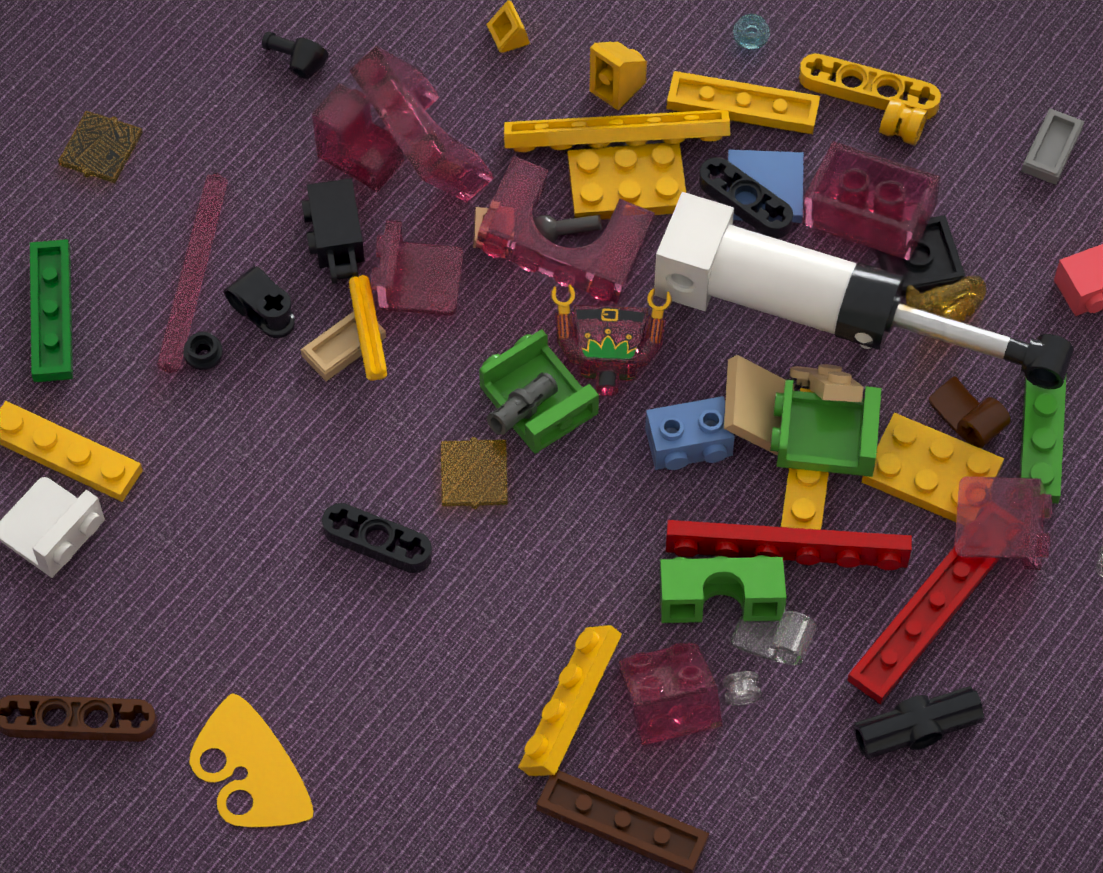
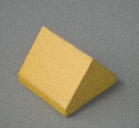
(507, 29)

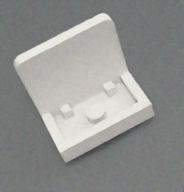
(50, 525)

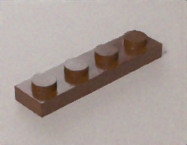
(622, 822)

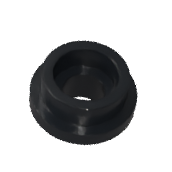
(199, 342)

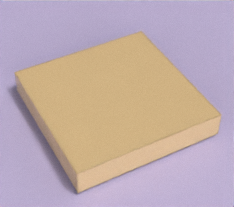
(751, 401)

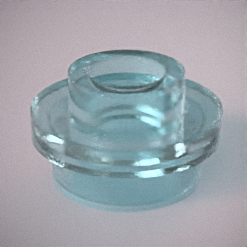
(751, 24)

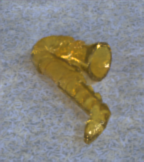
(951, 300)

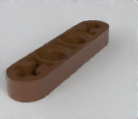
(74, 725)

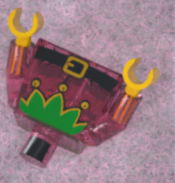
(609, 340)

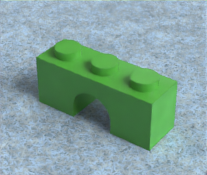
(753, 582)

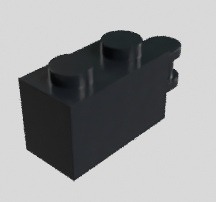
(335, 227)

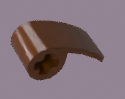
(966, 416)

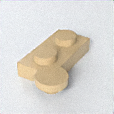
(829, 382)

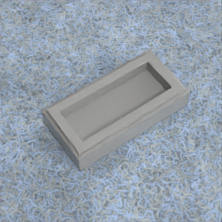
(1052, 146)

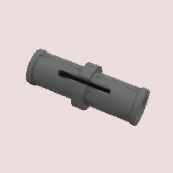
(522, 403)

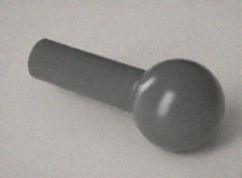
(552, 229)

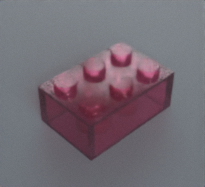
(870, 200)

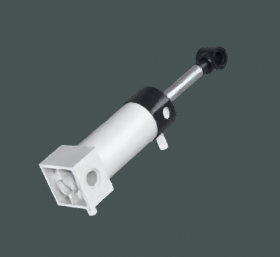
(855, 301)

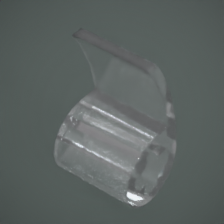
(778, 641)

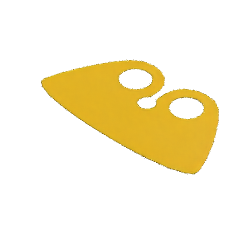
(271, 778)

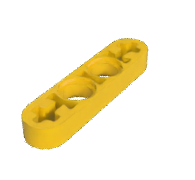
(871, 80)

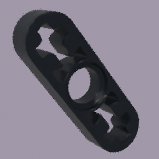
(740, 182)
(346, 537)

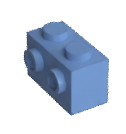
(688, 433)

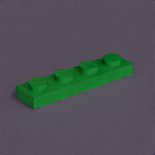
(51, 311)

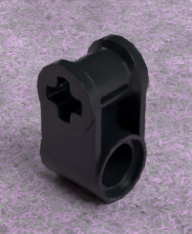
(262, 302)

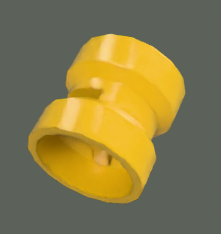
(903, 122)

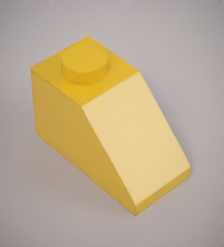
(616, 72)

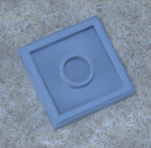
(775, 171)

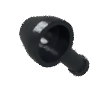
(305, 55)

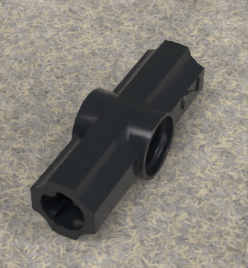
(918, 722)

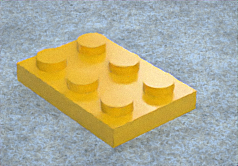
(638, 174)
(927, 466)

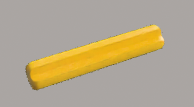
(367, 328)

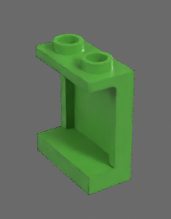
(557, 414)
(826, 432)

